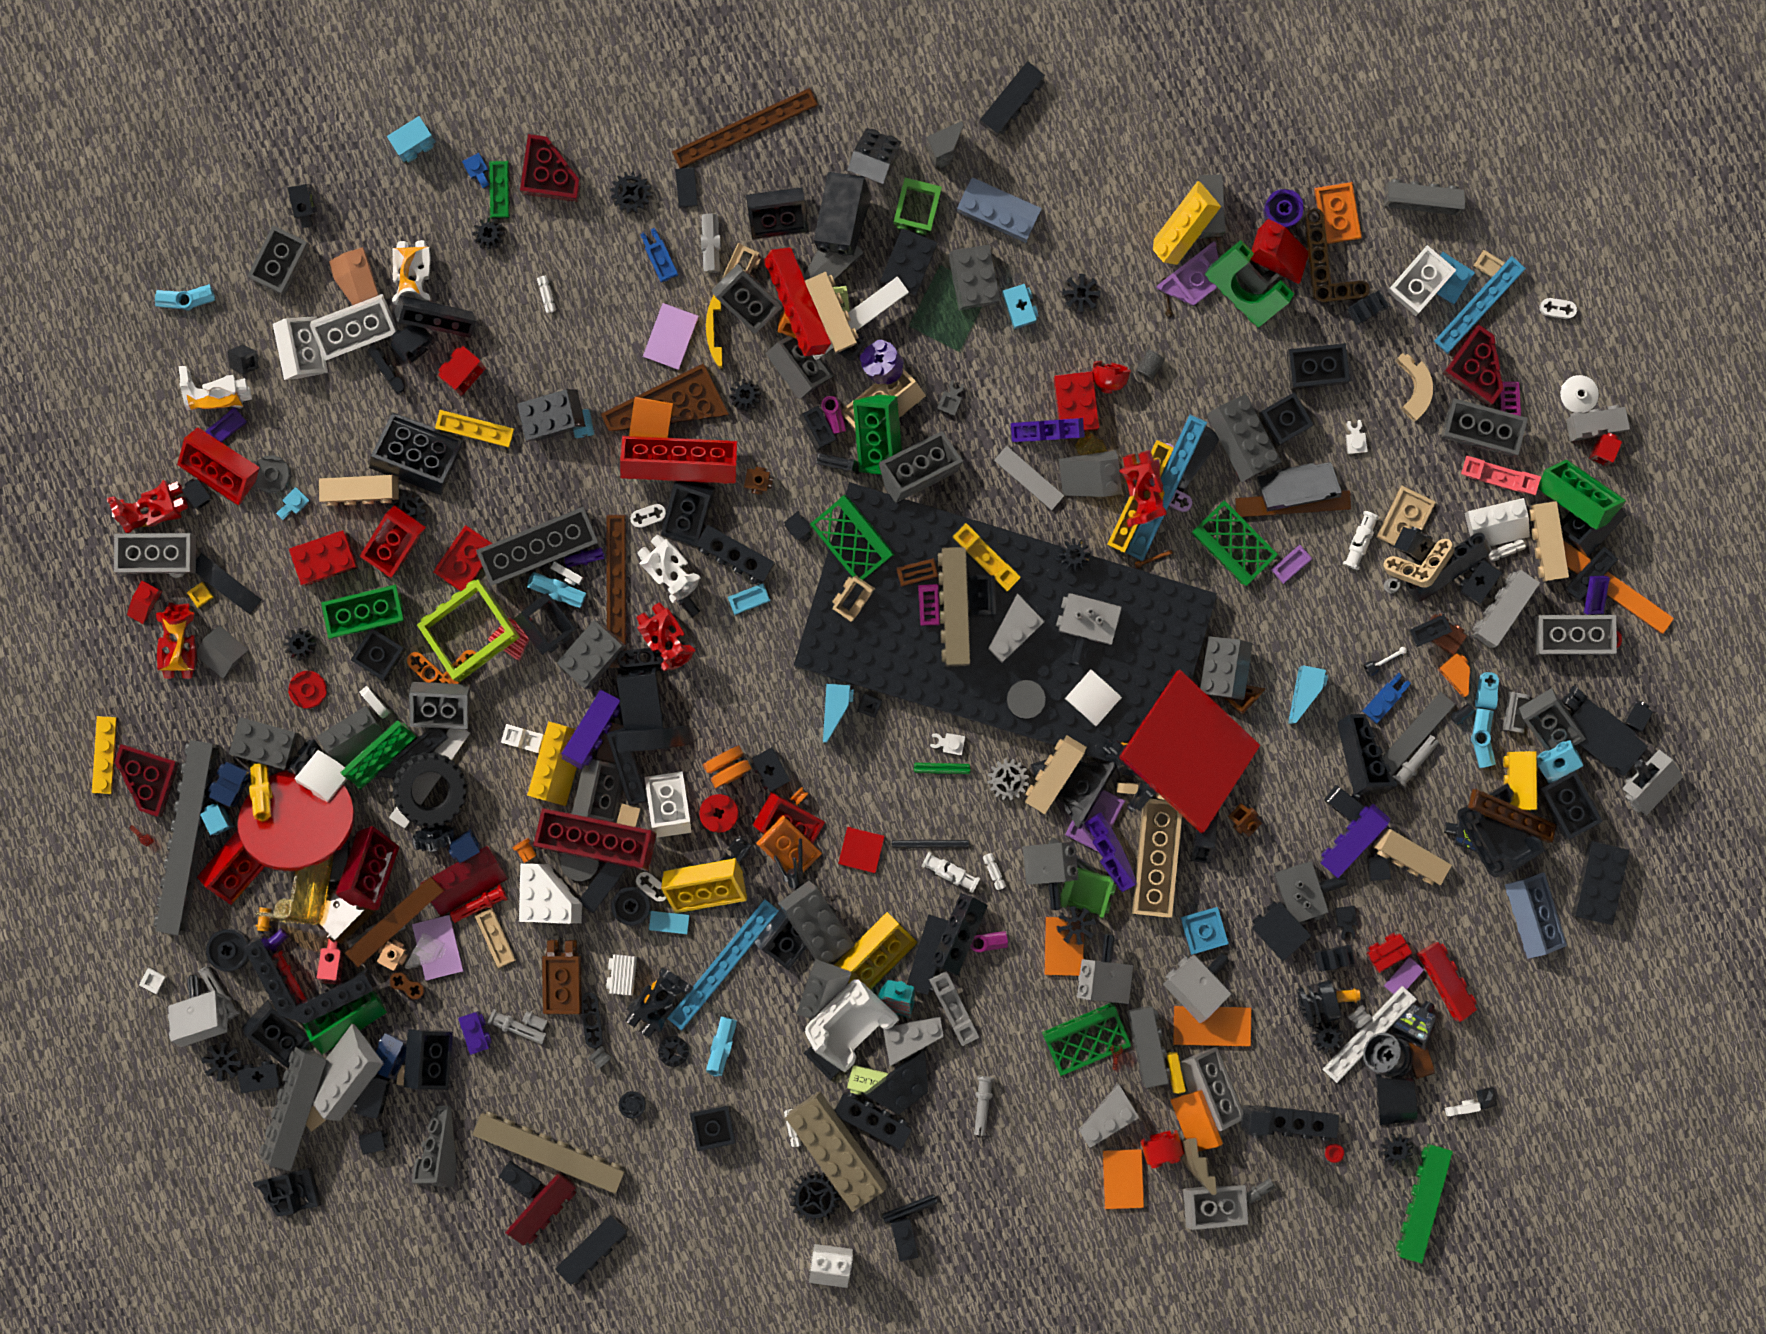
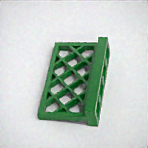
(863, 526)
(1222, 555)
(378, 754)
(1080, 1023)

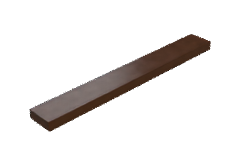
(744, 128)
(616, 577)

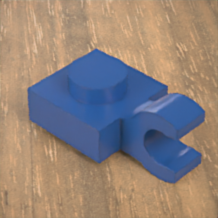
(476, 167)

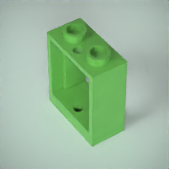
(922, 187)

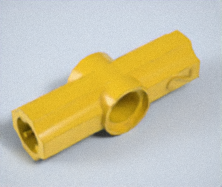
(260, 792)

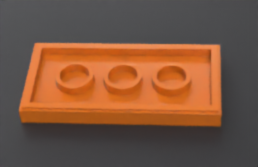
(1223, 1028)

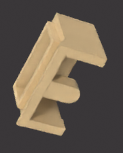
(738, 252)
(849, 585)

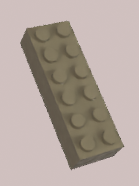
(955, 606)
(836, 1151)

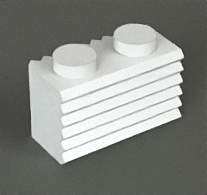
(622, 974)

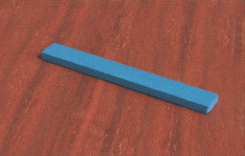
(1170, 479)
(722, 965)

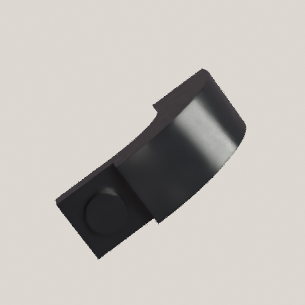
(1203, 449)

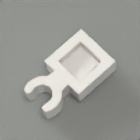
(1355, 441)
(571, 577)
(951, 743)
(1467, 1107)

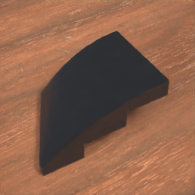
(1395, 1100)
(285, 1190)

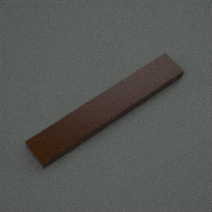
(1255, 506)
(1512, 815)
(394, 921)

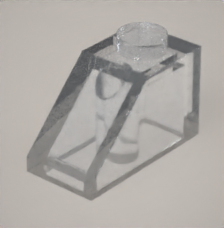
(426, 951)

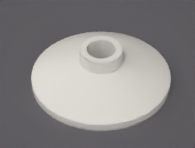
(1570, 396)

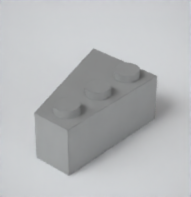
(1597, 423)
(1015, 629)
(910, 1037)
(1108, 1117)

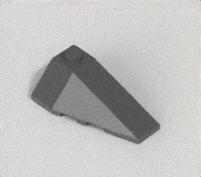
(832, 264)
(439, 1158)

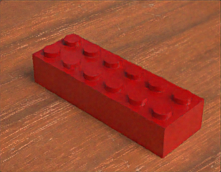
(678, 459)

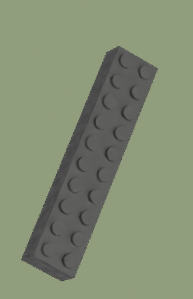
(186, 838)

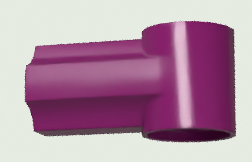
(834, 417)
(991, 941)

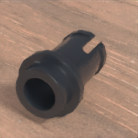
(689, 606)
(1462, 714)

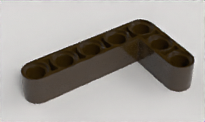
(1323, 264)

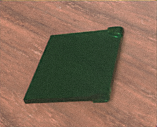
(939, 313)

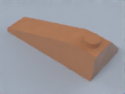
(354, 275)

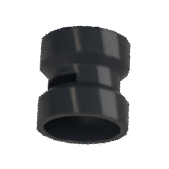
(1574, 698)

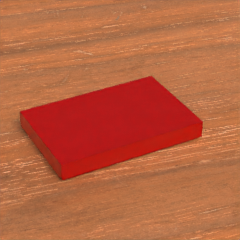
(461, 560)

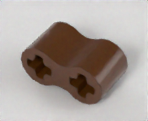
(407, 985)
(1422, 1062)

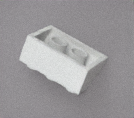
(298, 348)
(1500, 522)

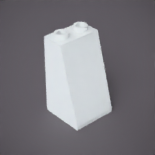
(831, 1265)

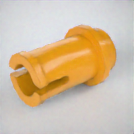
(263, 924)
(1348, 995)

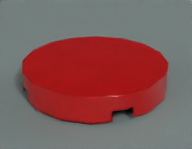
(307, 689)

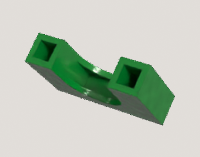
(1255, 306)

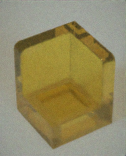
(1090, 445)

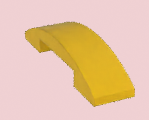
(716, 352)
(986, 557)

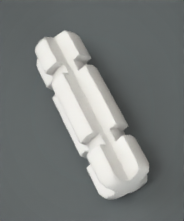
(546, 294)
(1507, 550)
(994, 871)
(795, 1140)

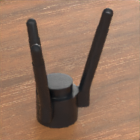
(796, 874)

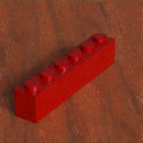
(797, 301)

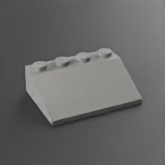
(345, 1074)

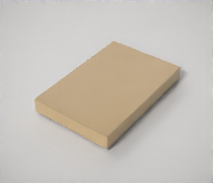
(1406, 511)

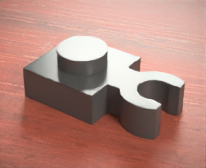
(950, 401)

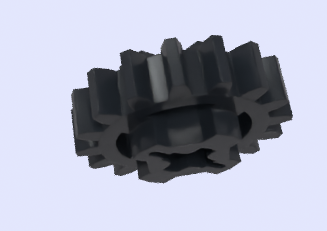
(638, 186)
(404, 502)
(433, 838)

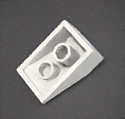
(1421, 280)
(668, 804)

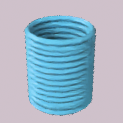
(589, 426)

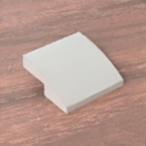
(1093, 697)
(322, 776)

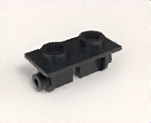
(306, 753)
(739, 850)

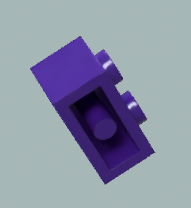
(474, 1032)

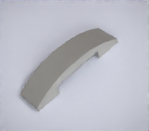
(954, 1008)

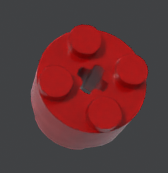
(729, 816)
(1162, 1148)

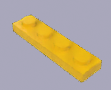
(474, 428)
(104, 755)

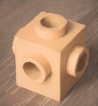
(386, 958)

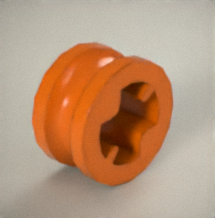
(799, 796)

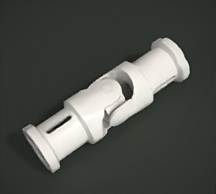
(1363, 535)
(953, 874)

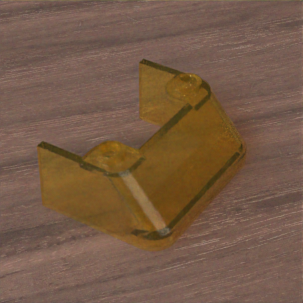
(306, 896)

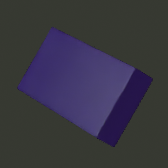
(227, 425)
(1596, 595)

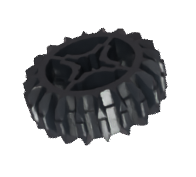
(806, 1183)

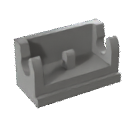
(1513, 719)

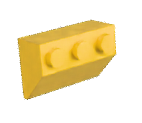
(1522, 778)

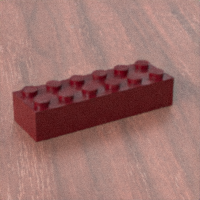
(595, 839)

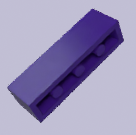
(591, 729)
(1355, 840)

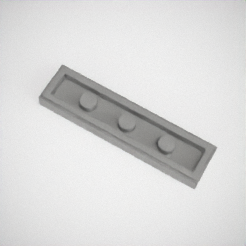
(1029, 478)

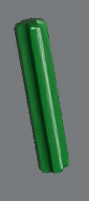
(942, 768)

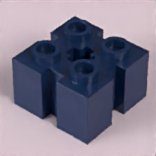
(230, 784)

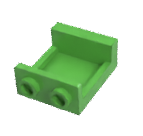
(1089, 892)

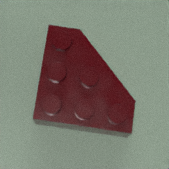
(547, 172)
(1477, 367)
(147, 777)

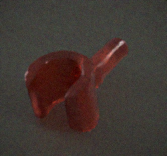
(145, 840)
(1115, 1056)

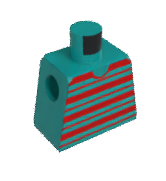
(898, 997)

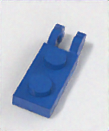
(659, 257)
(1385, 699)

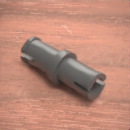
(1259, 1191)

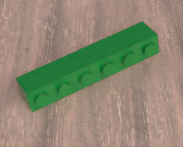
(1424, 1203)

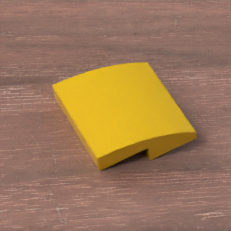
(1175, 1072)

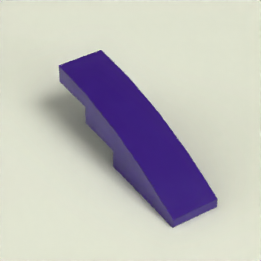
(1047, 430)
(1113, 856)

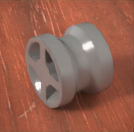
(1360, 1017)

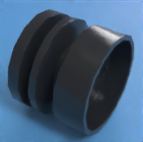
(1318, 1003)
(1379, 1054)

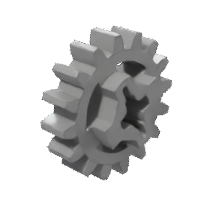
(1020, 777)

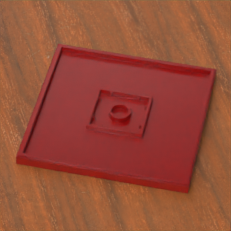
(1190, 751)

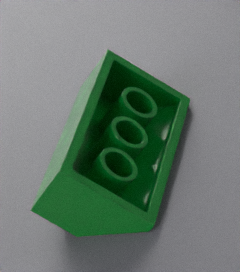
(876, 431)
(1580, 494)
(363, 611)
(329, 1029)

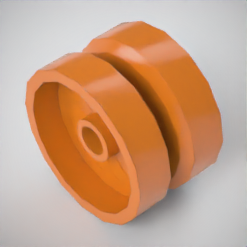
(726, 765)

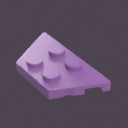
(1190, 281)

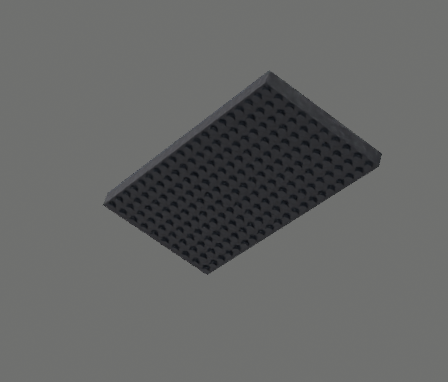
(895, 655)

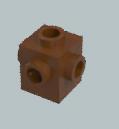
(751, 477)
(1245, 820)

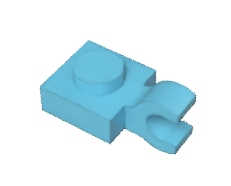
(294, 501)

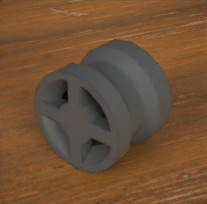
(600, 1057)

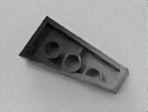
(1363, 757)

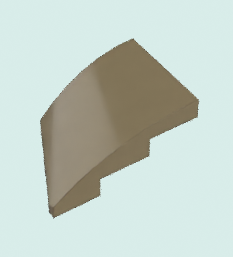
(1197, 1166)

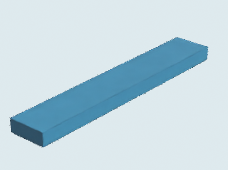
(1479, 304)

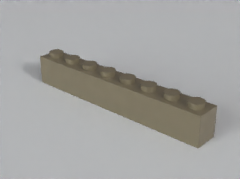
(547, 1152)

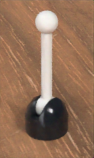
(1374, 666)

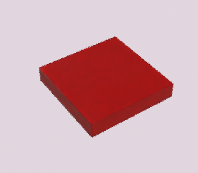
(861, 849)

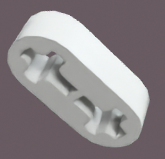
(1557, 312)
(646, 511)
(375, 702)
(647, 889)

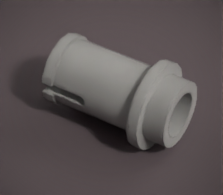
(1387, 585)
(534, 1021)

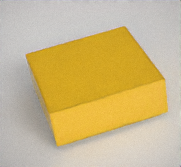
(200, 594)

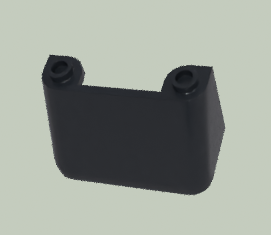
(1497, 844)

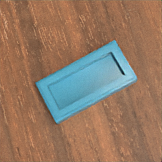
(749, 599)
(669, 922)

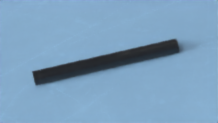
(930, 843)

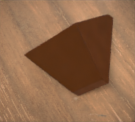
(1251, 695)

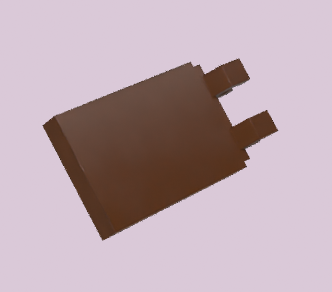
(561, 979)

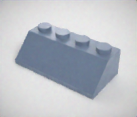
(998, 210)
(1535, 915)

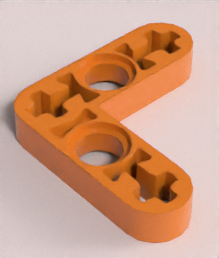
(445, 677)

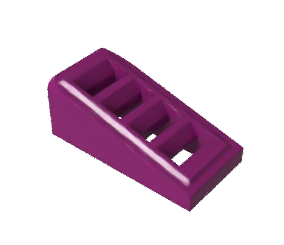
(1502, 399)
(925, 588)

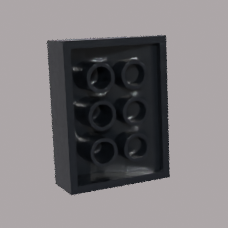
(416, 453)

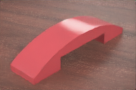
(1500, 476)

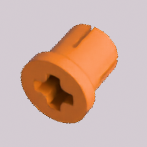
(525, 850)

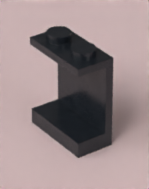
(1280, 930)

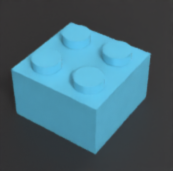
(411, 139)

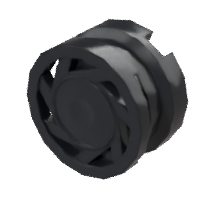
(632, 1104)

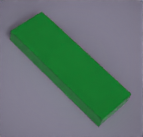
(499, 189)

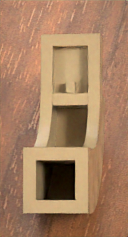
(1422, 387)

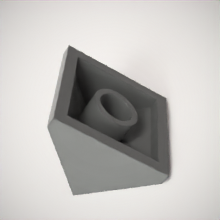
(221, 651)

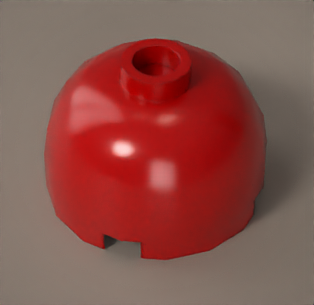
(1110, 376)

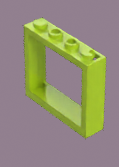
(486, 653)

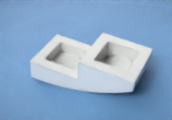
(522, 738)

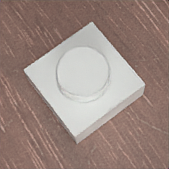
(152, 980)

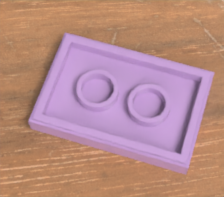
(670, 336)
(441, 929)

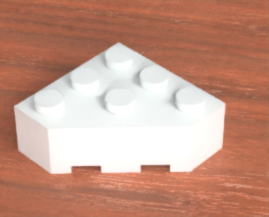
(546, 897)

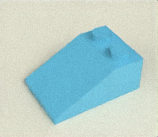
(1307, 687)
(835, 706)

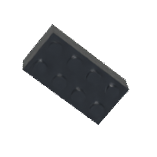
(1600, 882)

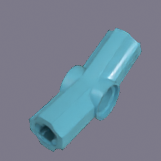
(173, 299)
(556, 589)
(1482, 725)
(721, 1046)

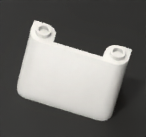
(847, 1023)

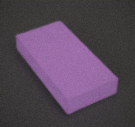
(1291, 564)
(1404, 976)

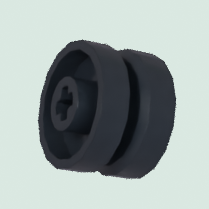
(217, 950)

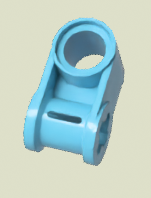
(1487, 695)

